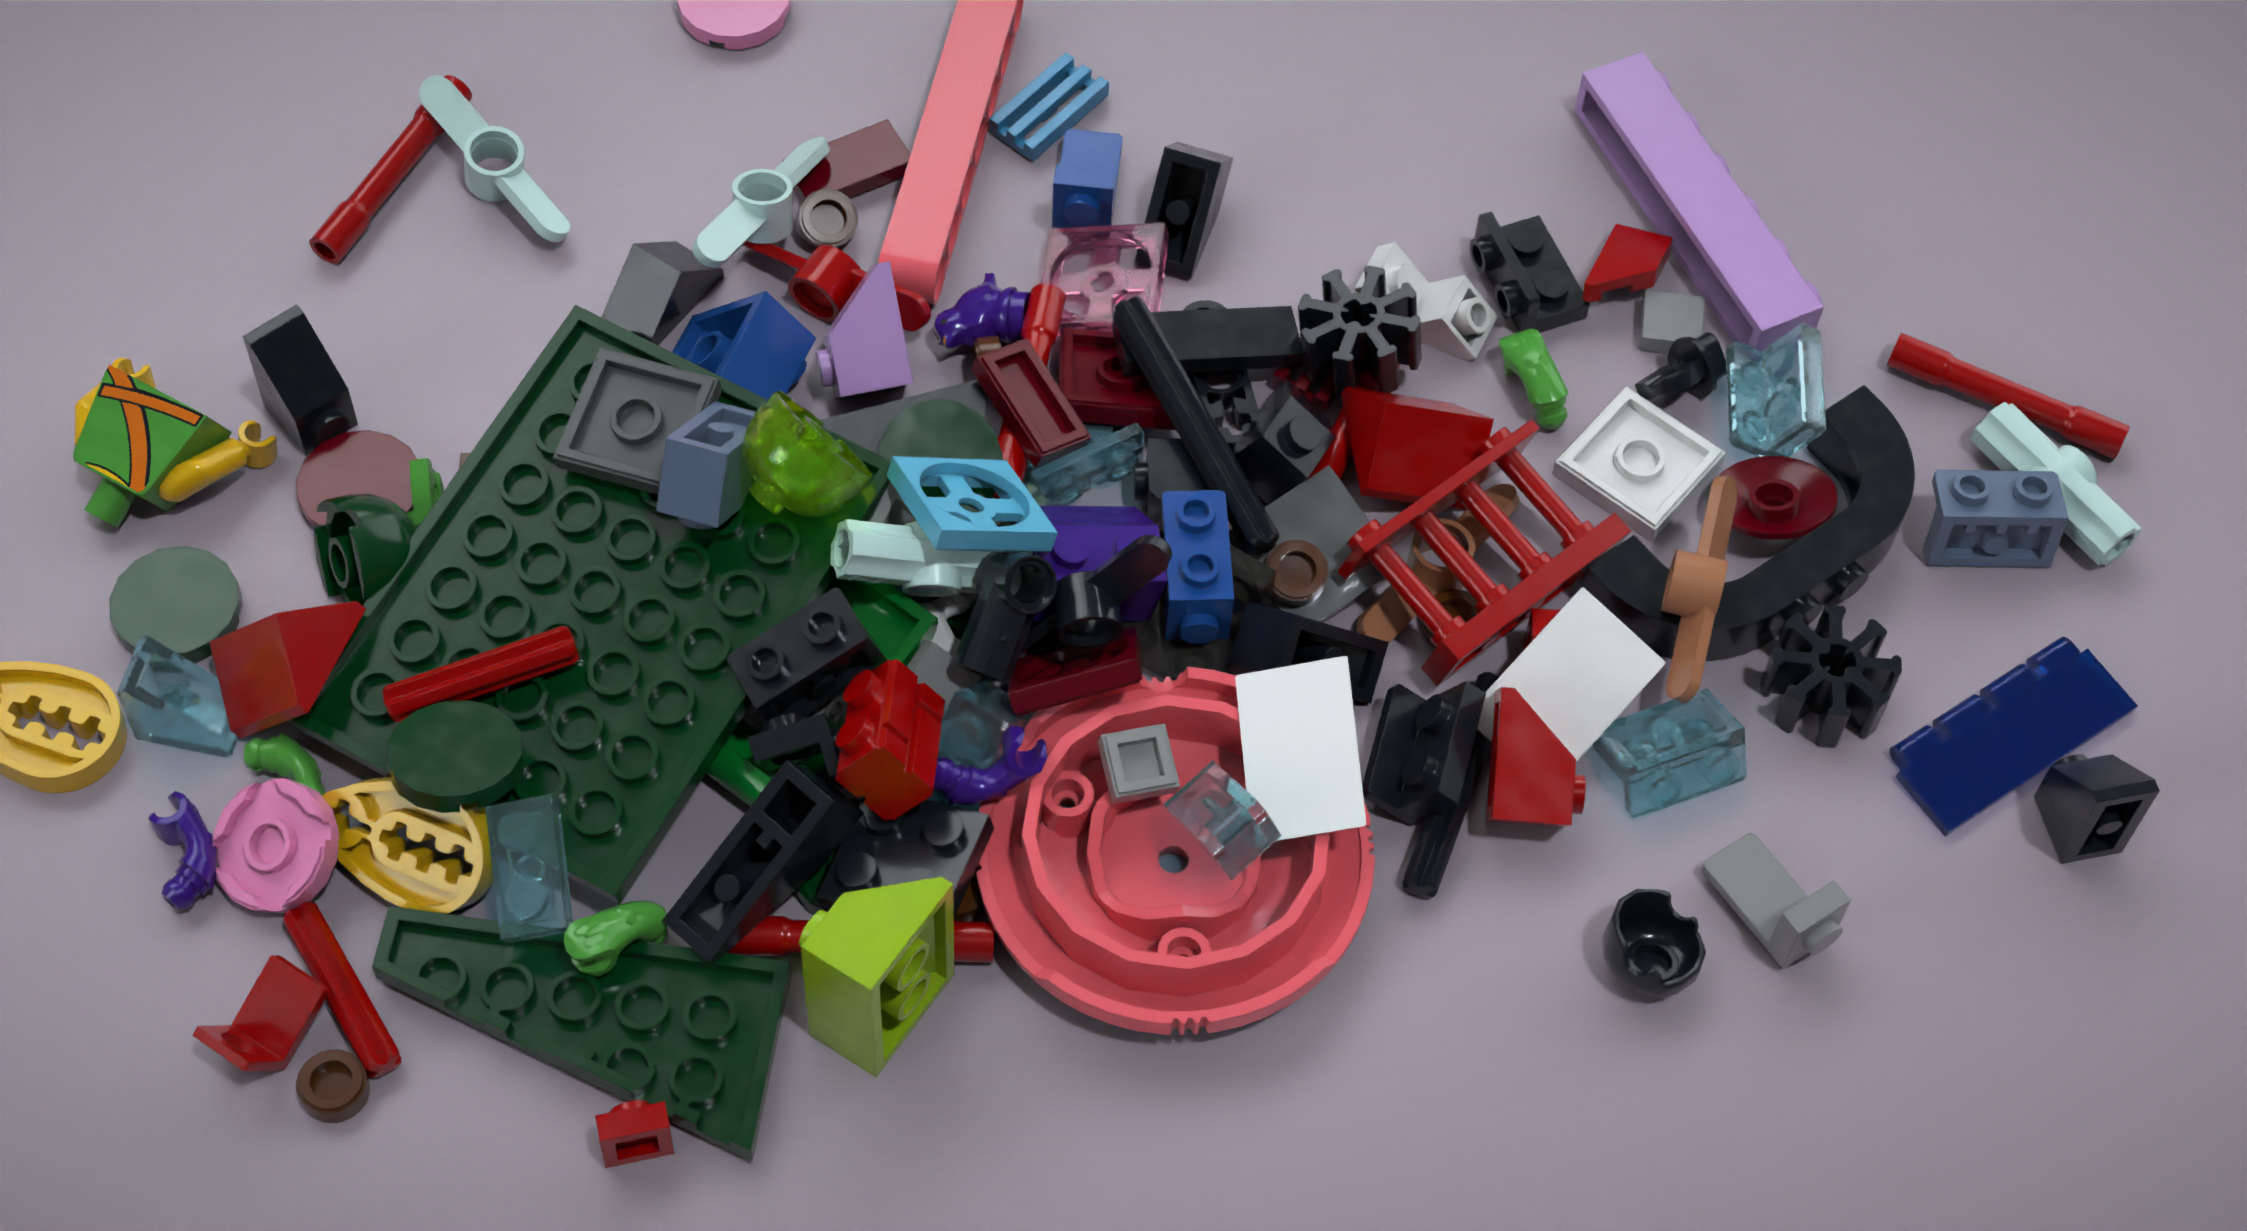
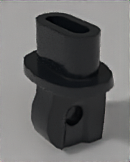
(1691, 367)

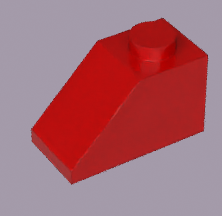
(1529, 768)

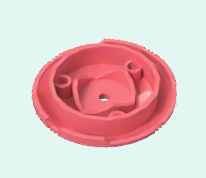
(1117, 933)

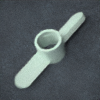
(483, 141)
(759, 206)

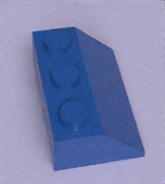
(749, 344)

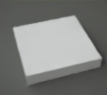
(1638, 463)

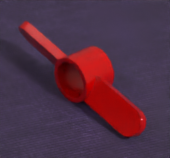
(830, 278)

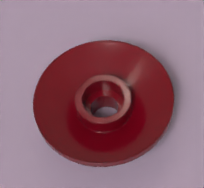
(1780, 497)

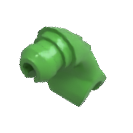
(1530, 360)
(285, 757)
(600, 938)

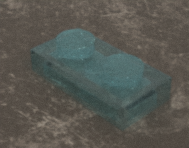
(529, 868)

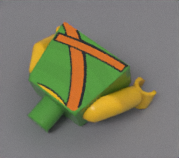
(154, 444)

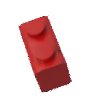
(889, 739)

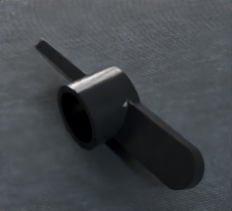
(1090, 601)

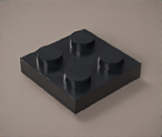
(916, 846)

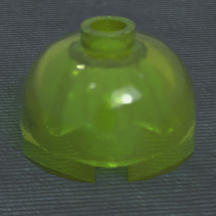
(799, 461)

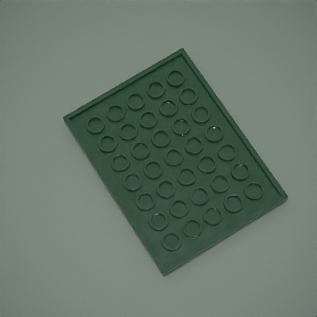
(645, 597)

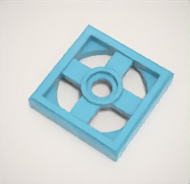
(958, 529)

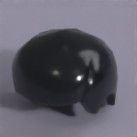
(1652, 944)

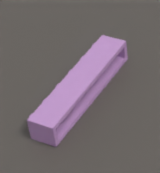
(1696, 202)

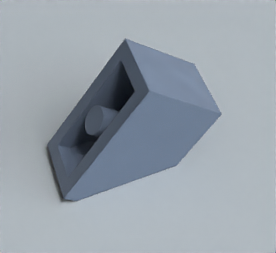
(705, 469)

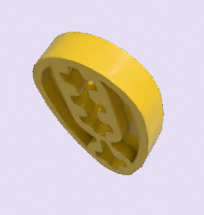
(61, 697)
(410, 876)

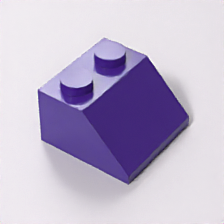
(1092, 537)

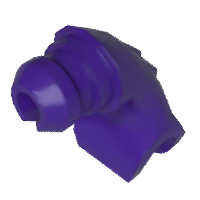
(973, 785)
(198, 865)

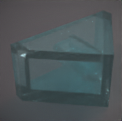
(174, 701)
(1223, 819)

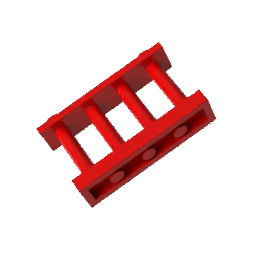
(1497, 606)

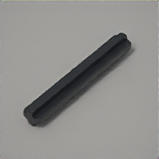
(1441, 829)

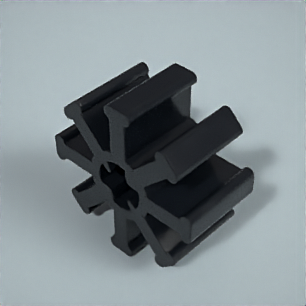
(1360, 331)
(1830, 676)

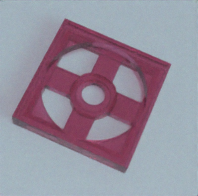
(1108, 244)

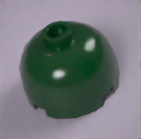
(362, 545)

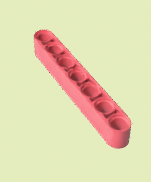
(949, 144)

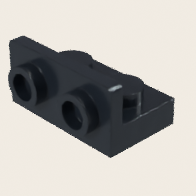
(1527, 274)
(806, 658)
(1422, 750)

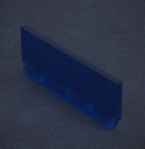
(2033, 722)

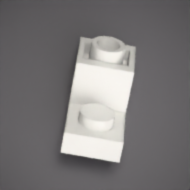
(1450, 310)

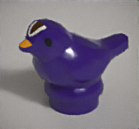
(983, 313)

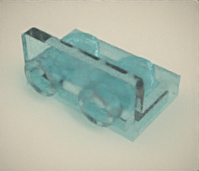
(1776, 394)
(1105, 458)
(1674, 752)

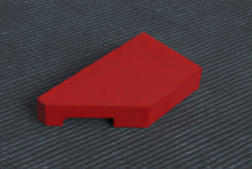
(1628, 260)

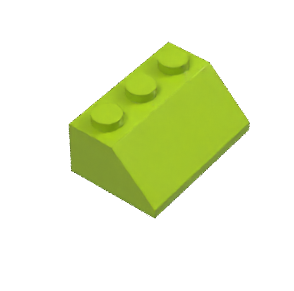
(877, 967)

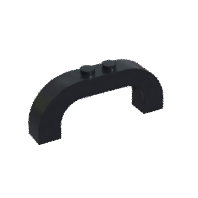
(1877, 472)

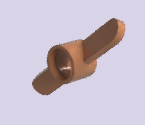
(1696, 590)
(1389, 612)

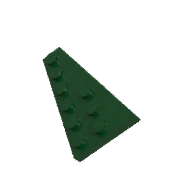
(644, 1030)

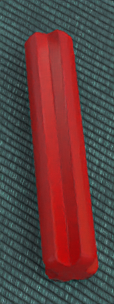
(482, 672)
(346, 995)

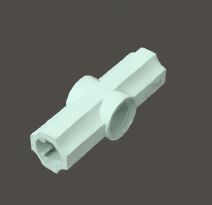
(2093, 516)
(905, 558)

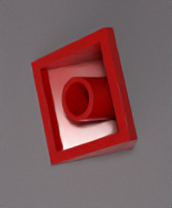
(1409, 442)
(280, 663)

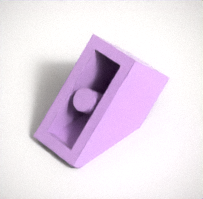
(866, 340)

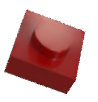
(634, 1133)

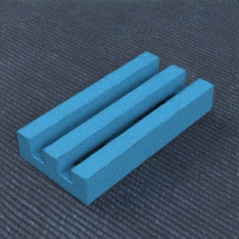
(1041, 101)

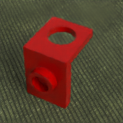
(269, 1020)

